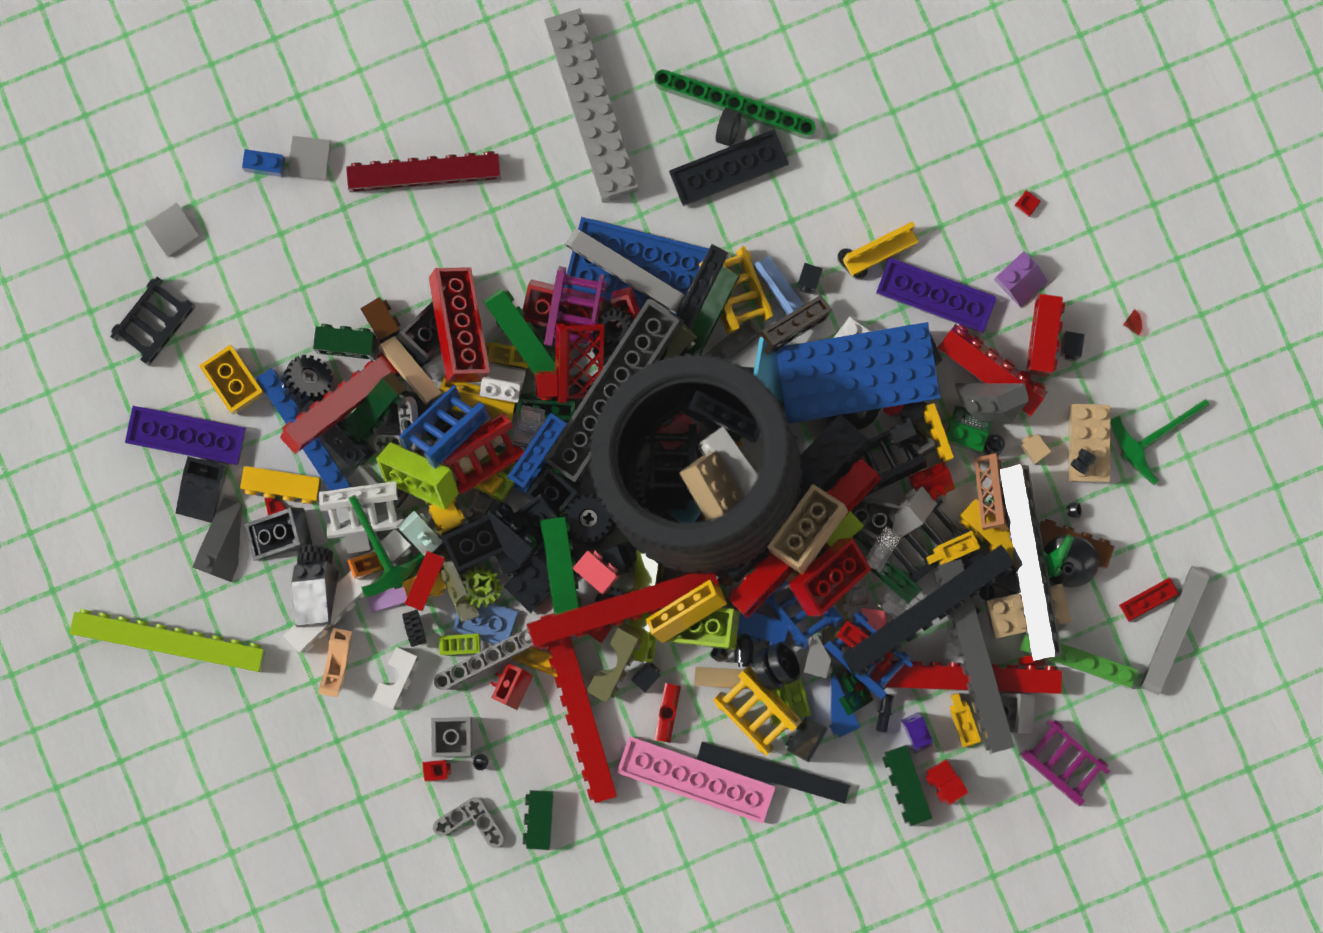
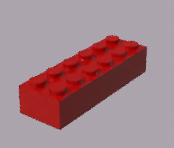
(459, 325)
(988, 365)

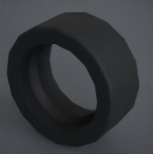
(728, 127)

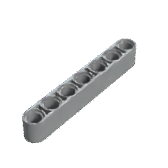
(625, 270)
(1175, 630)
(486, 660)

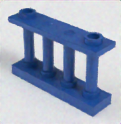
(454, 437)
(533, 458)
(831, 617)
(876, 687)

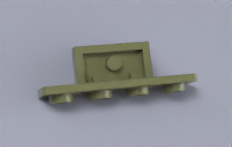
(456, 589)

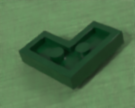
(857, 695)

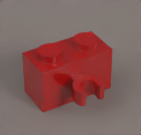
(935, 480)
(511, 686)

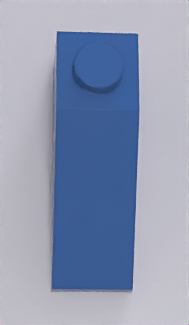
(841, 722)

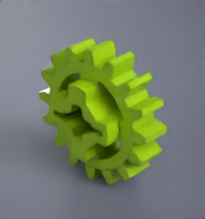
(482, 594)

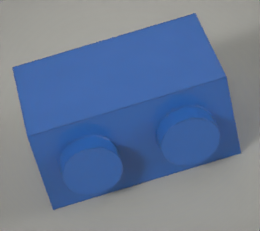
(263, 163)

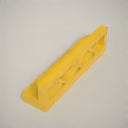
(880, 249)

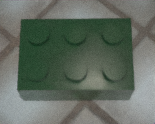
(344, 342)

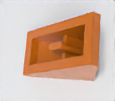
(365, 565)

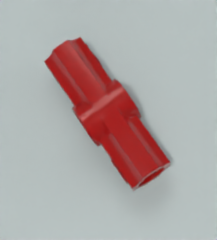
(669, 699)

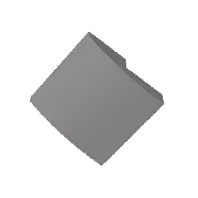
(309, 157)
(172, 229)

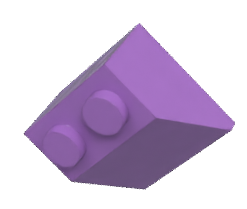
(1021, 279)

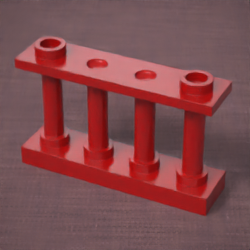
(484, 436)

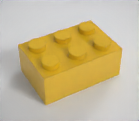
(232, 379)

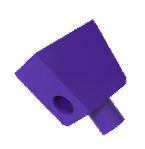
(917, 732)

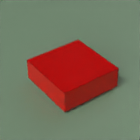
(1027, 203)

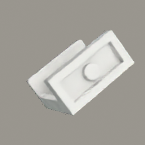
(503, 383)

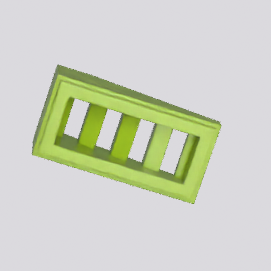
(450, 650)

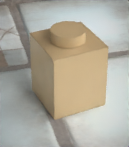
(1034, 448)

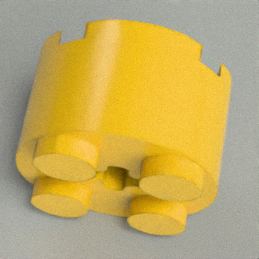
(446, 519)

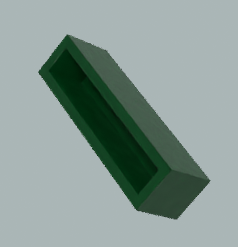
(375, 406)
(907, 784)

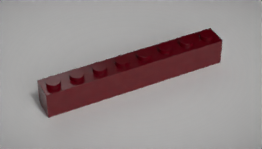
(423, 172)

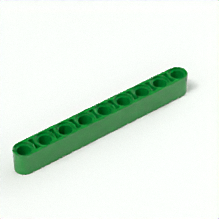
(727, 97)

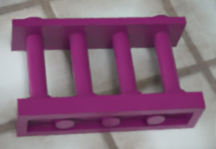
(561, 297)
(1046, 769)

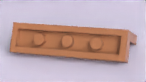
(998, 503)

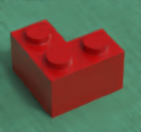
(626, 300)
(947, 783)

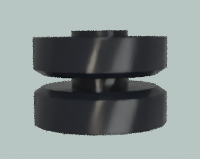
(777, 666)

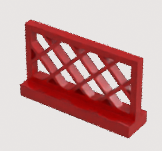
(563, 356)

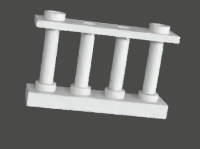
(366, 495)

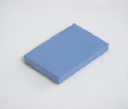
(493, 623)

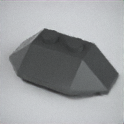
(992, 400)

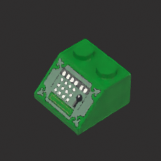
(967, 431)

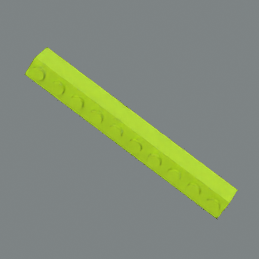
(167, 641)

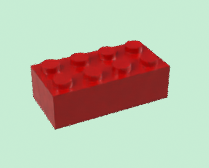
(539, 299)
(1044, 335)
(830, 577)

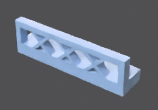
(778, 285)

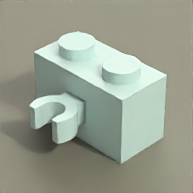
(419, 533)

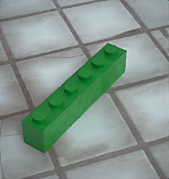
(519, 332)
(560, 564)

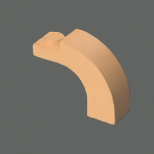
(336, 662)

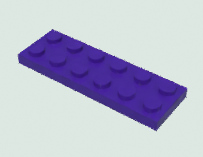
(936, 295)
(185, 435)

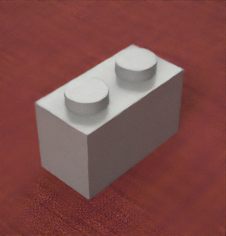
(357, 544)

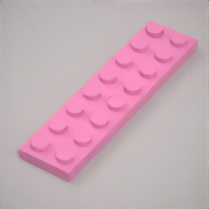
(696, 779)

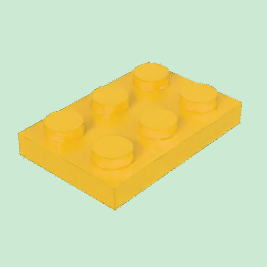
(937, 433)

